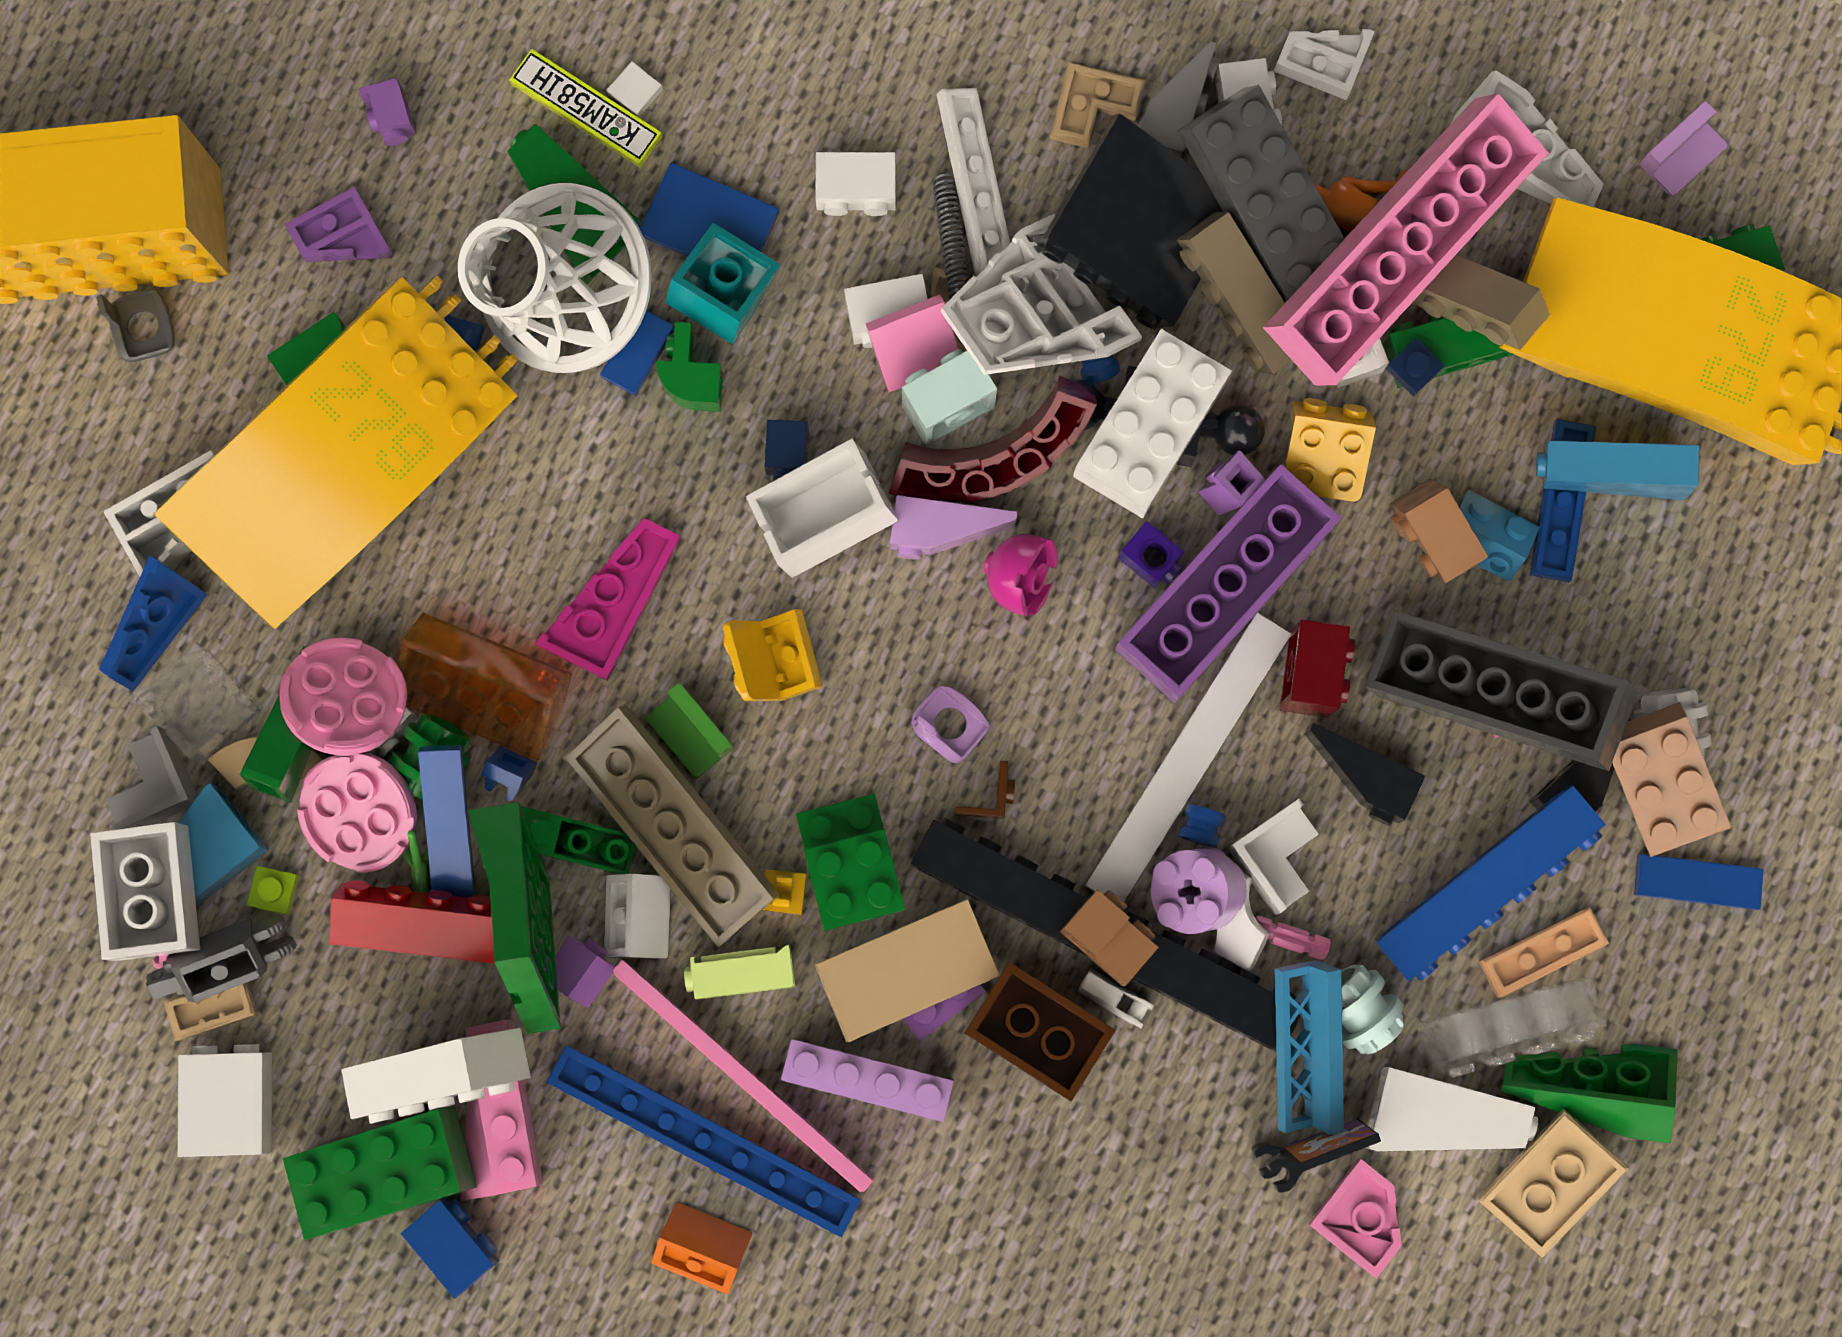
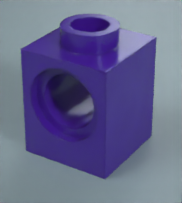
(1150, 538)

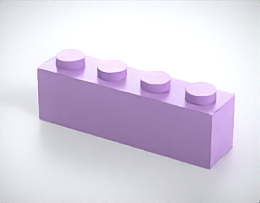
(867, 1080)

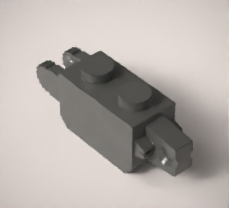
(224, 960)

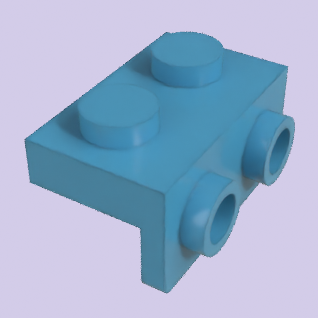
(1500, 532)

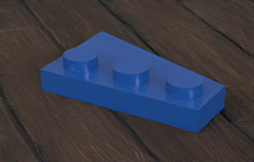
(150, 622)

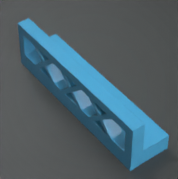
(1317, 1043)

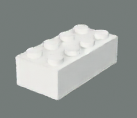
(1151, 423)
(436, 1076)

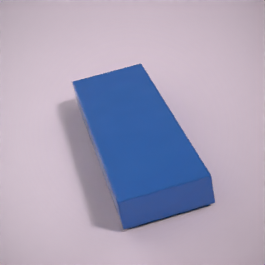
(1698, 882)

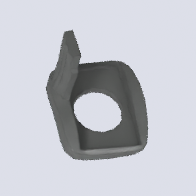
(119, 315)

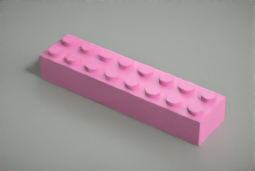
(1406, 240)

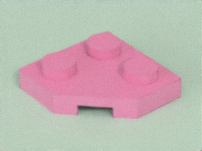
(1361, 1218)

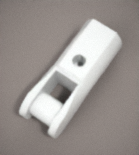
(1108, 995)

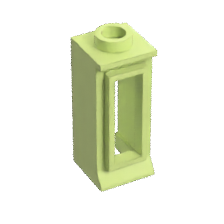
(740, 972)

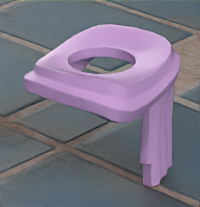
(924, 720)

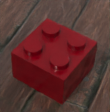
(1316, 668)

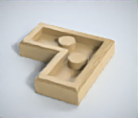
(1089, 92)

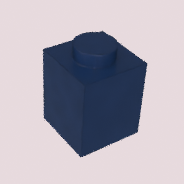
(785, 446)

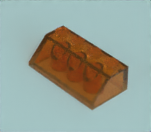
(482, 685)

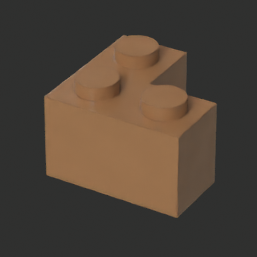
(1439, 528)
(1109, 938)

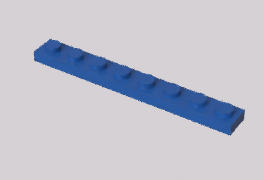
(704, 1140)

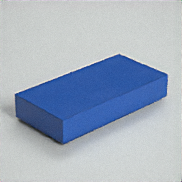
(635, 361)

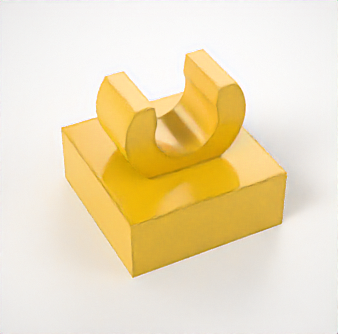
(791, 890)

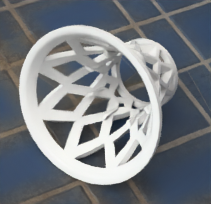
(540, 304)

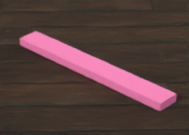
(743, 1076)

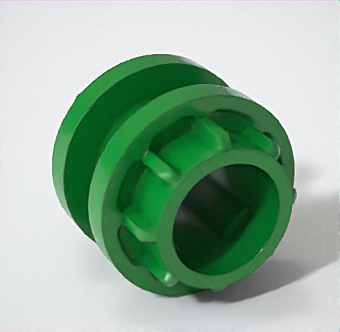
(428, 731)

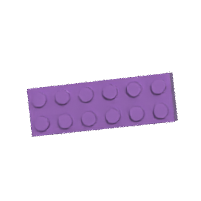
(1227, 583)

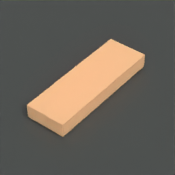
(1543, 952)

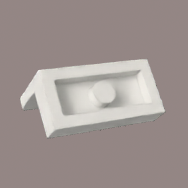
(637, 916)

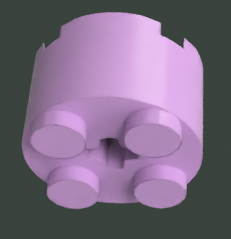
(1176, 894)

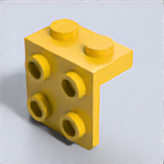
(1330, 448)
(772, 657)

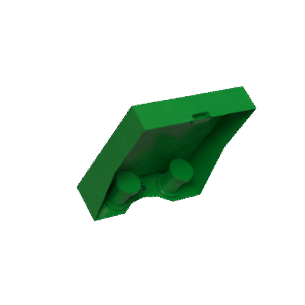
(520, 914)

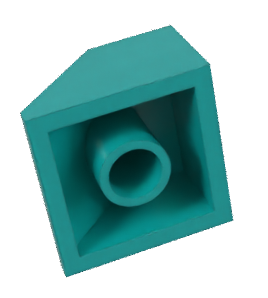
(721, 283)

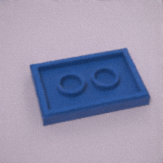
(691, 203)

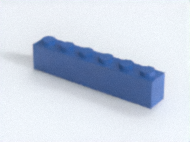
(1490, 882)

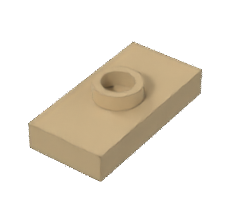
(222, 1009)

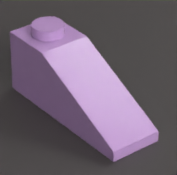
(936, 526)

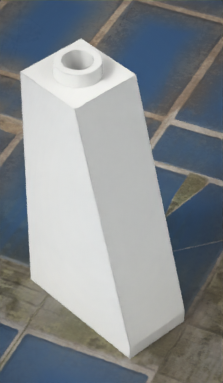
(1437, 1115)

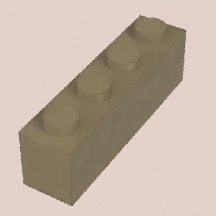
(1237, 285)
(1485, 302)

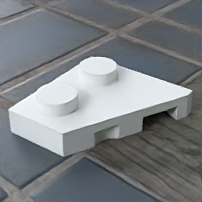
(1324, 59)

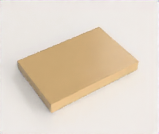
(1553, 1183)

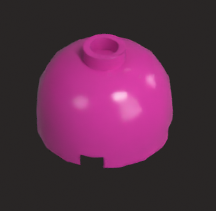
(1019, 572)

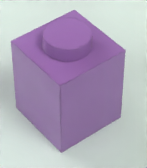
(582, 970)

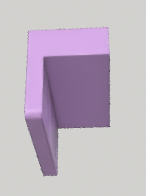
(1684, 151)

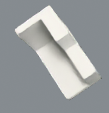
(1264, 855)

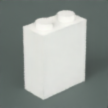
(224, 1102)

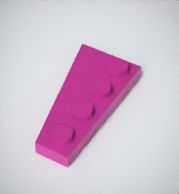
(607, 610)

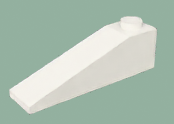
(1563, 170)

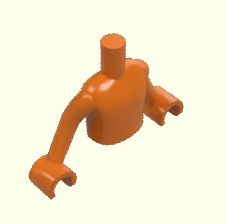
(1348, 199)

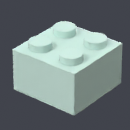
(947, 396)

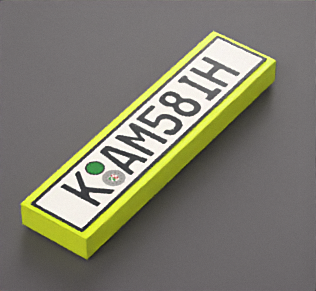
(585, 108)

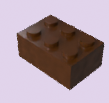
(1039, 1031)

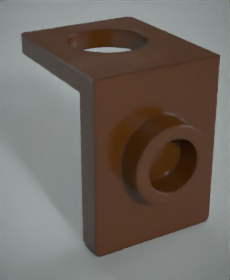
(1005, 796)

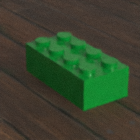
(379, 1172)

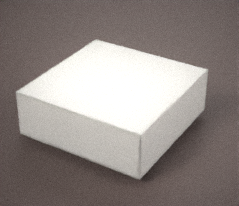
(634, 89)

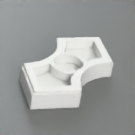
(1243, 937)

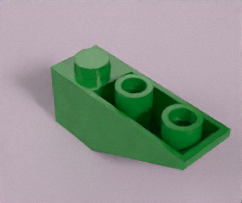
(580, 842)

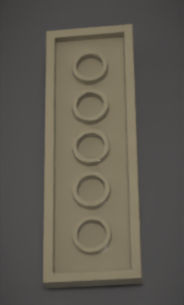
(672, 825)

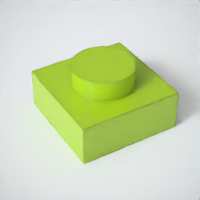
(272, 890)

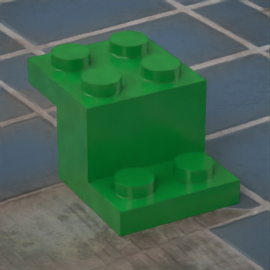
(850, 862)

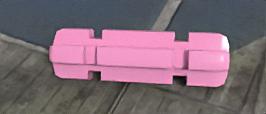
(1295, 938)

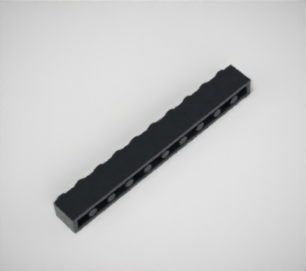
(1050, 903)

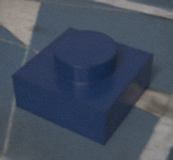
(1415, 367)

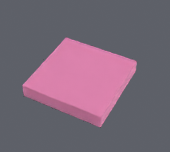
(911, 341)

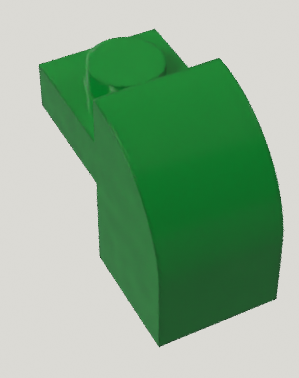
(687, 382)

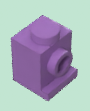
(388, 111)
(1231, 483)

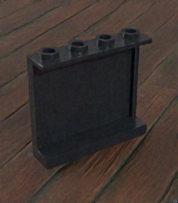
(1126, 221)

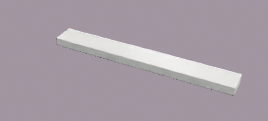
(1189, 758)

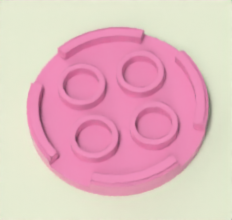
(343, 696)
(357, 811)

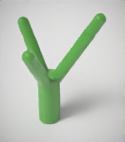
(418, 867)

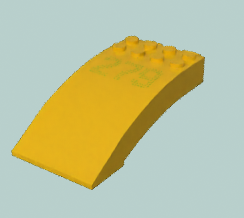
(1689, 330)
(339, 451)

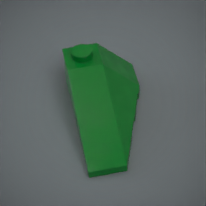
(1616, 1092)

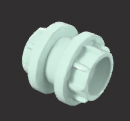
(1367, 1016)

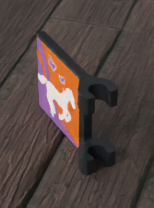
(1313, 1152)

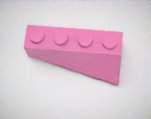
(500, 1136)

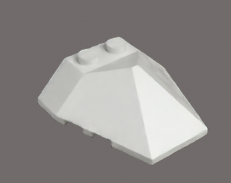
(1033, 312)

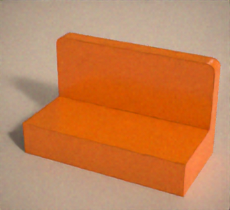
(701, 1247)

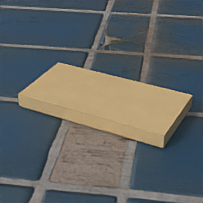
(906, 970)

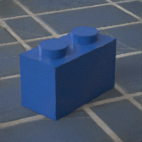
(451, 1246)

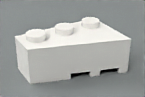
(143, 532)

